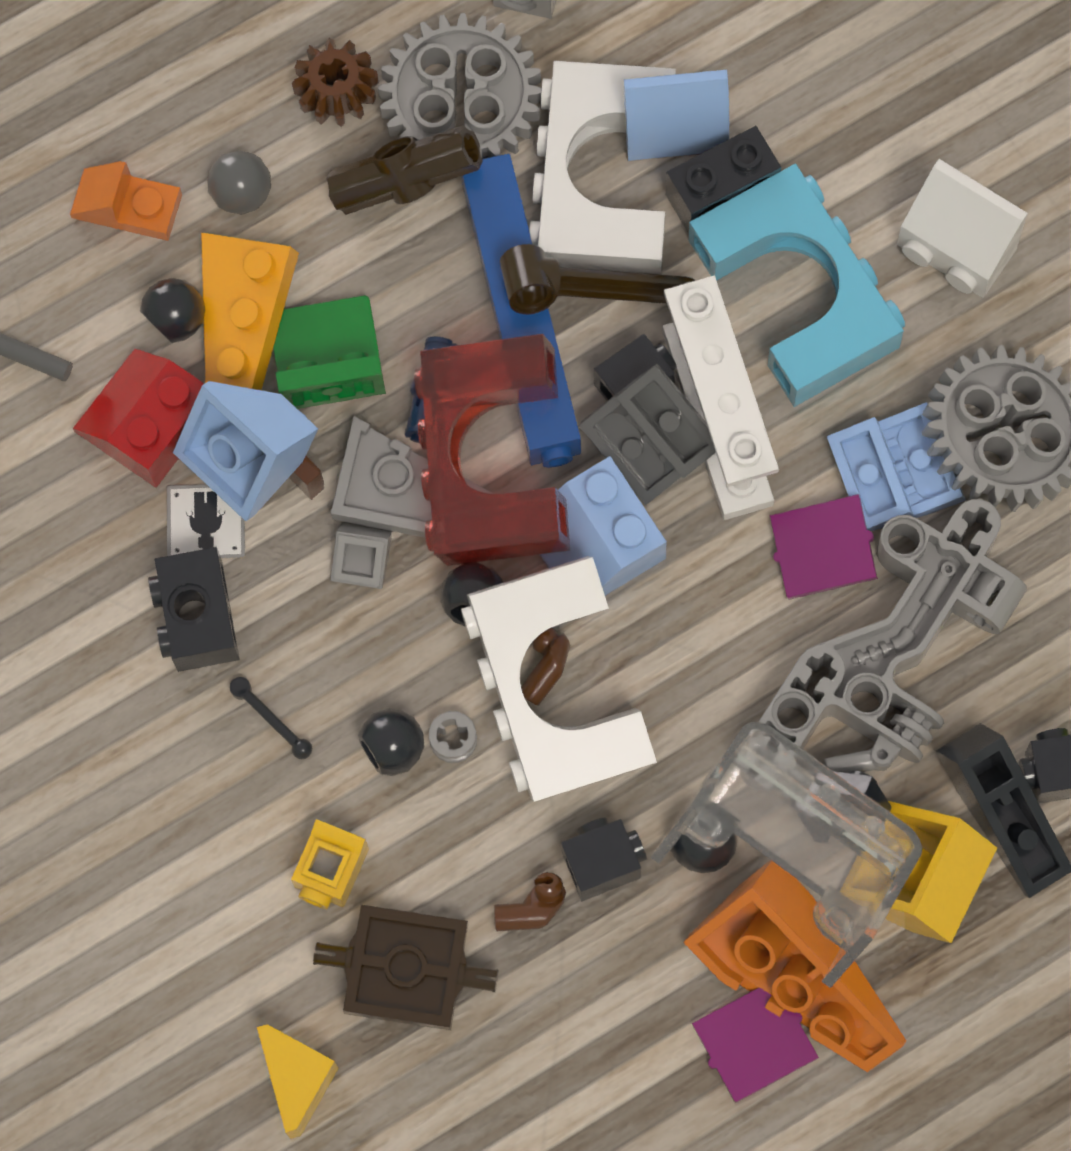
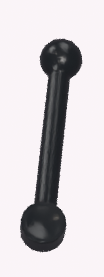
(241, 689)

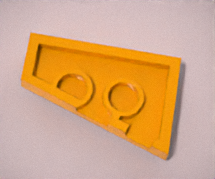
(243, 306)

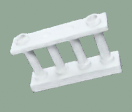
(721, 392)

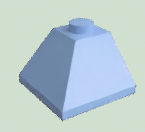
(244, 443)

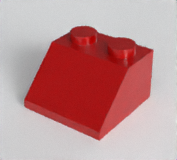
(142, 414)

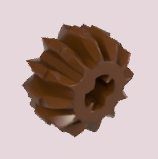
(326, 69)

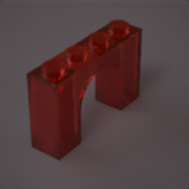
(456, 391)

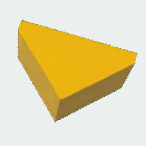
(297, 1077)

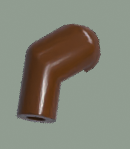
(550, 667)
(536, 909)

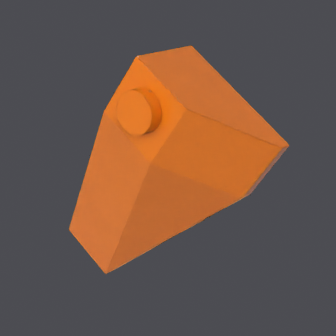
(770, 942)

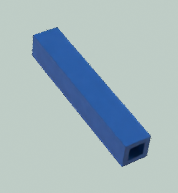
(498, 225)

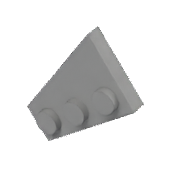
(382, 483)

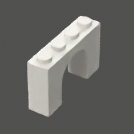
(573, 230)
(548, 754)

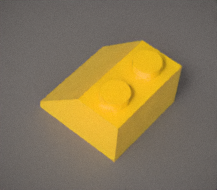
(945, 875)

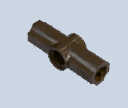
(404, 170)

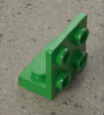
(328, 353)

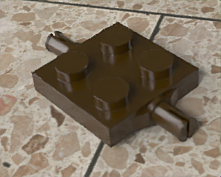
(405, 967)

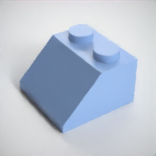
(609, 526)

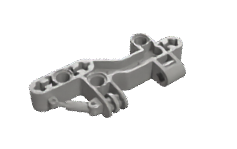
(941, 582)

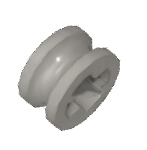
(464, 725)

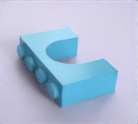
(790, 216)

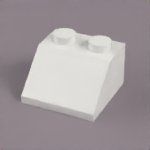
(961, 230)

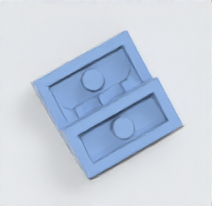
(676, 114)
(891, 468)

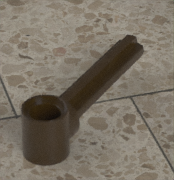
(537, 280)

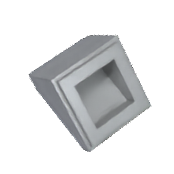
(361, 555)

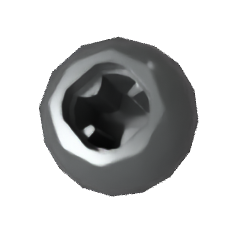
(239, 182)

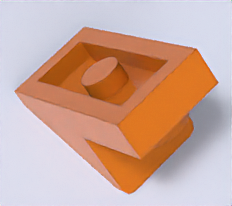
(124, 202)

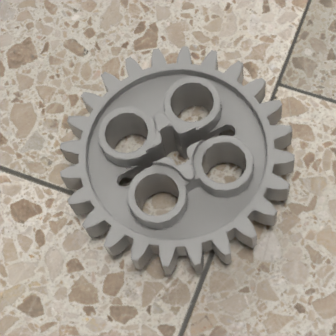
(506, 93)
(989, 387)

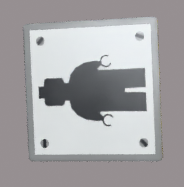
(202, 521)

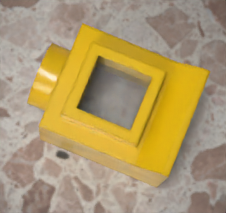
(329, 865)

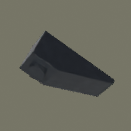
(1005, 807)

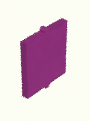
(823, 547)
(752, 1044)

